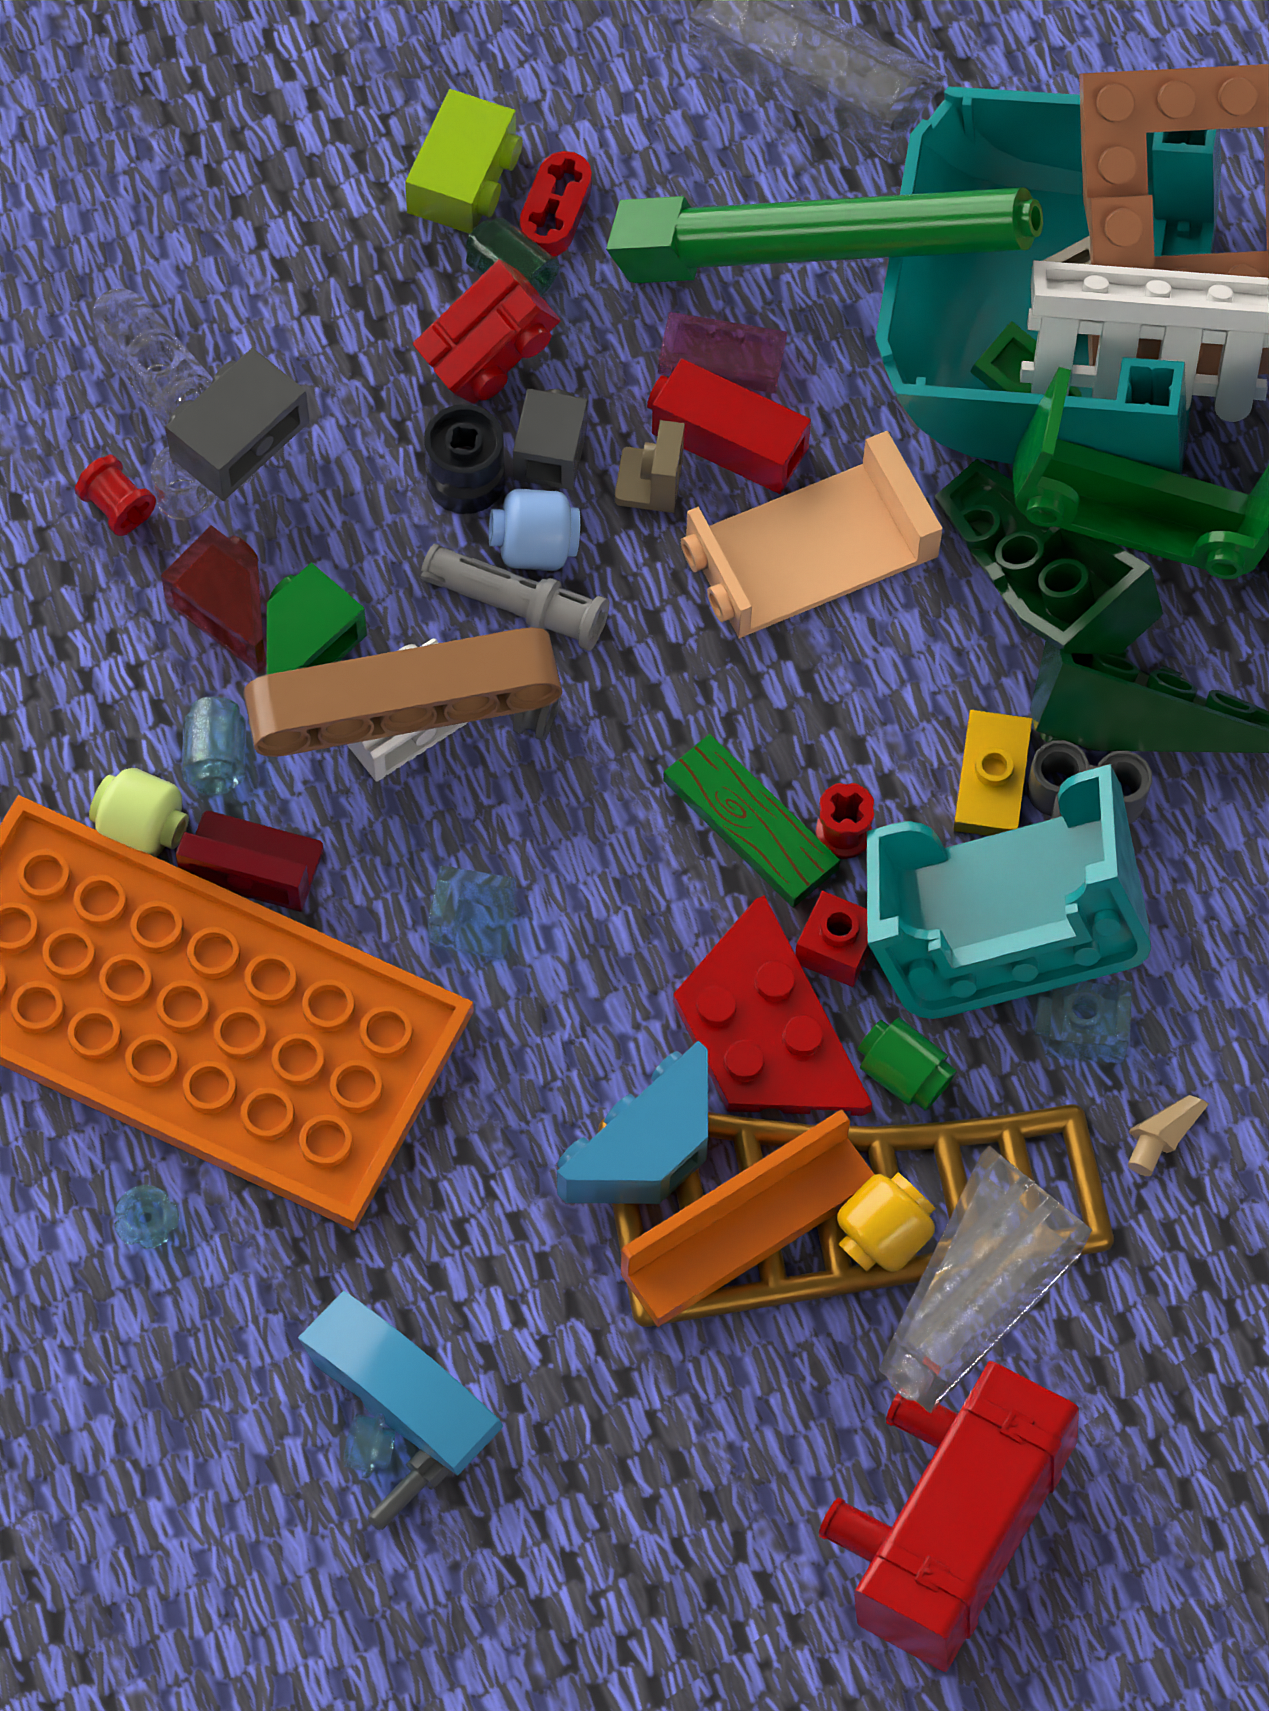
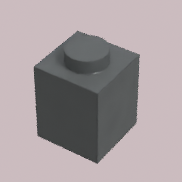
(550, 438)

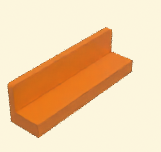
(744, 1220)

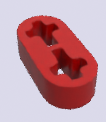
(567, 208)

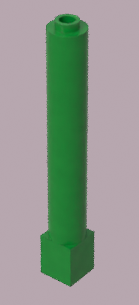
(670, 239)

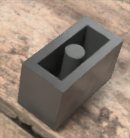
(236, 423)

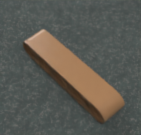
(402, 692)

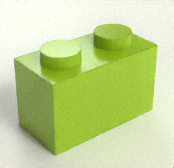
(462, 162)

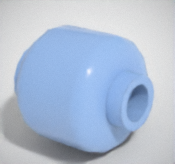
(535, 530)

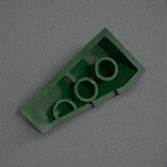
(1056, 581)
(1118, 707)

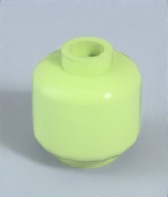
(139, 811)

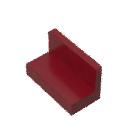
(251, 859)

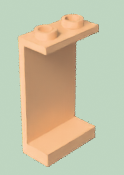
(815, 541)

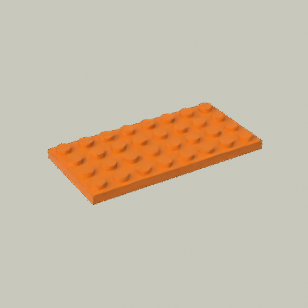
(211, 1016)

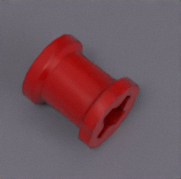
(115, 495)
(844, 803)

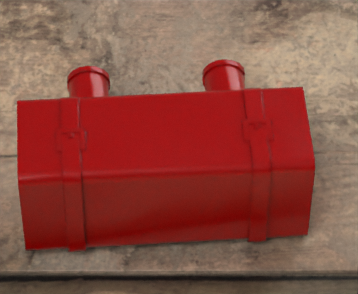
(963, 1515)

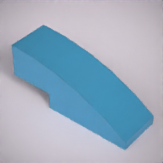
(399, 1382)

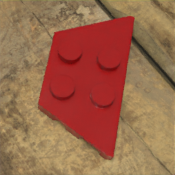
(766, 1025)

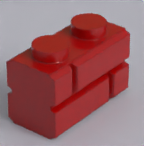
(487, 333)

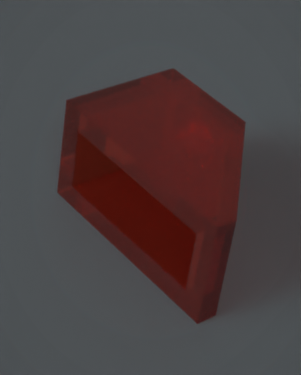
(220, 593)

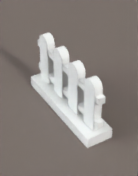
(1155, 305)

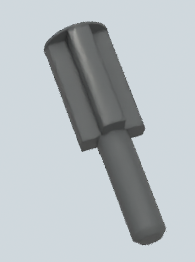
(423, 1472)

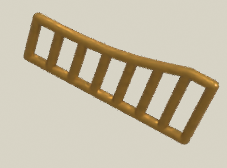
(881, 1145)

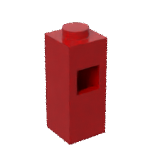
(731, 425)

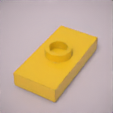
(992, 773)

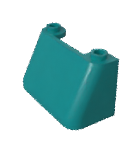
(1010, 907)

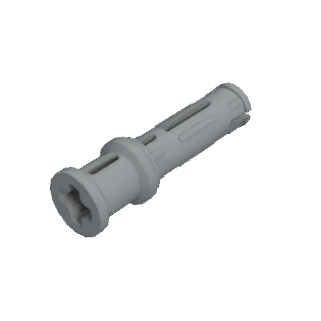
(541, 603)

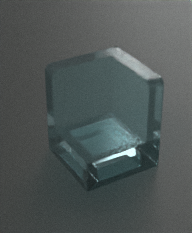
(472, 912)

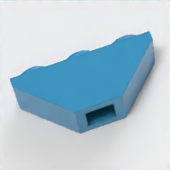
(647, 1139)

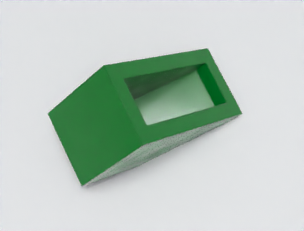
(311, 622)

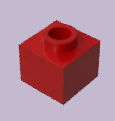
(834, 955)

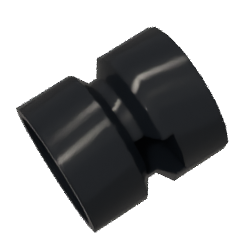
(464, 458)

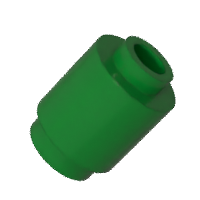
(906, 1063)

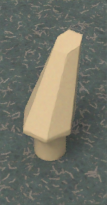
(1163, 1132)

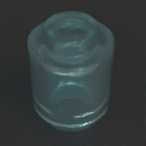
(214, 746)

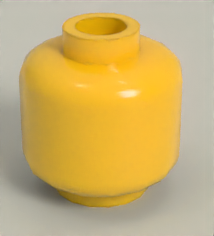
(885, 1223)

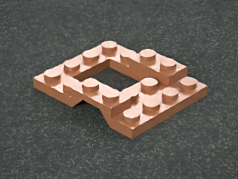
(1119, 212)

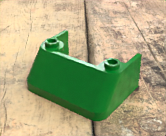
(1134, 501)

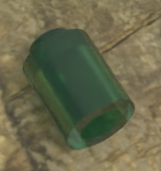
(506, 242)

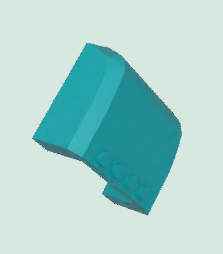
(952, 307)

